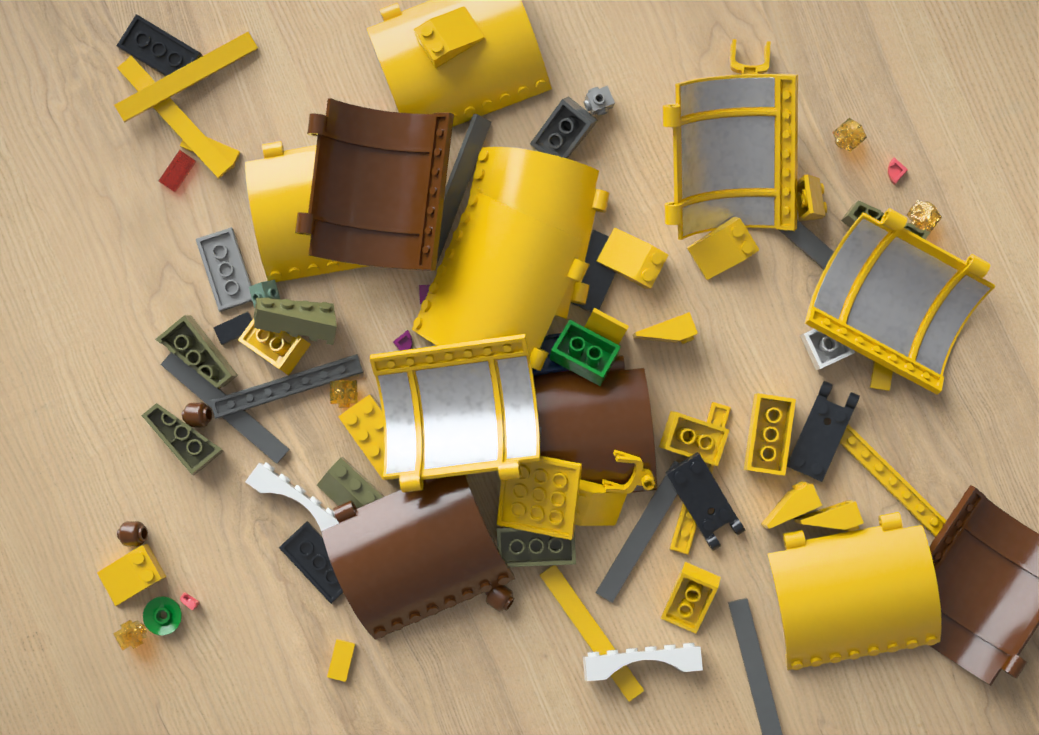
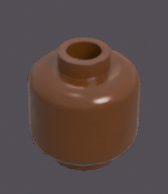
(197, 414)
(132, 533)
(500, 598)

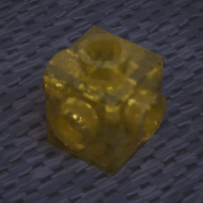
(849, 135)
(924, 215)
(343, 393)
(126, 639)

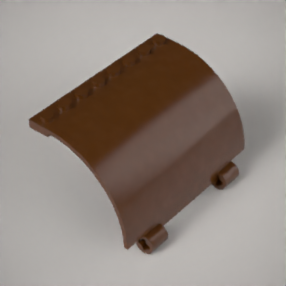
(377, 186)
(591, 421)
(413, 554)
(986, 587)

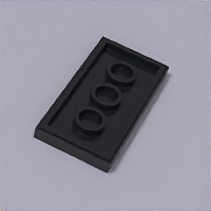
(156, 47)
(597, 275)
(310, 556)

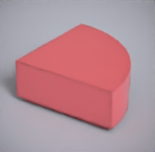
(896, 170)
(189, 601)

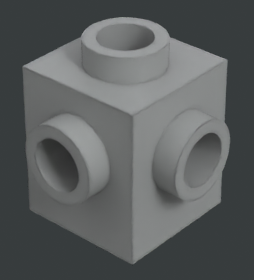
(605, 100)

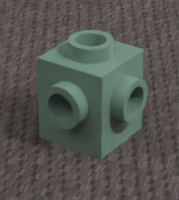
(264, 290)

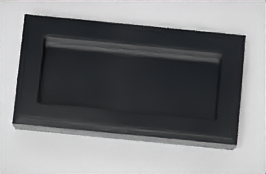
(232, 328)

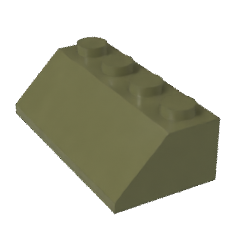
(345, 484)

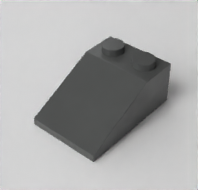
(564, 129)

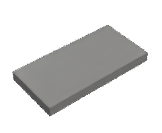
(225, 269)

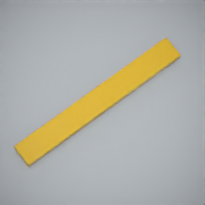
(186, 77)
(178, 121)
(892, 481)
(685, 525)
(588, 628)

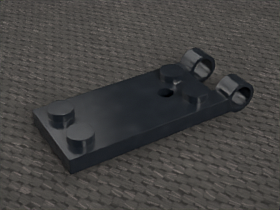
(820, 441)
(699, 493)

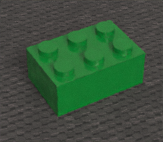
(584, 352)

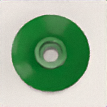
(153, 619)

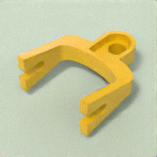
(747, 69)
(639, 476)

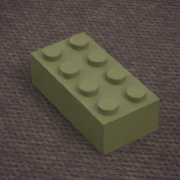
(534, 549)

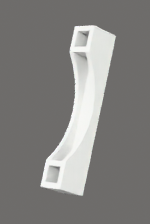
(267, 481)
(603, 666)

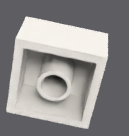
(824, 349)

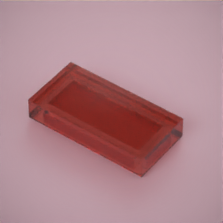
(177, 171)

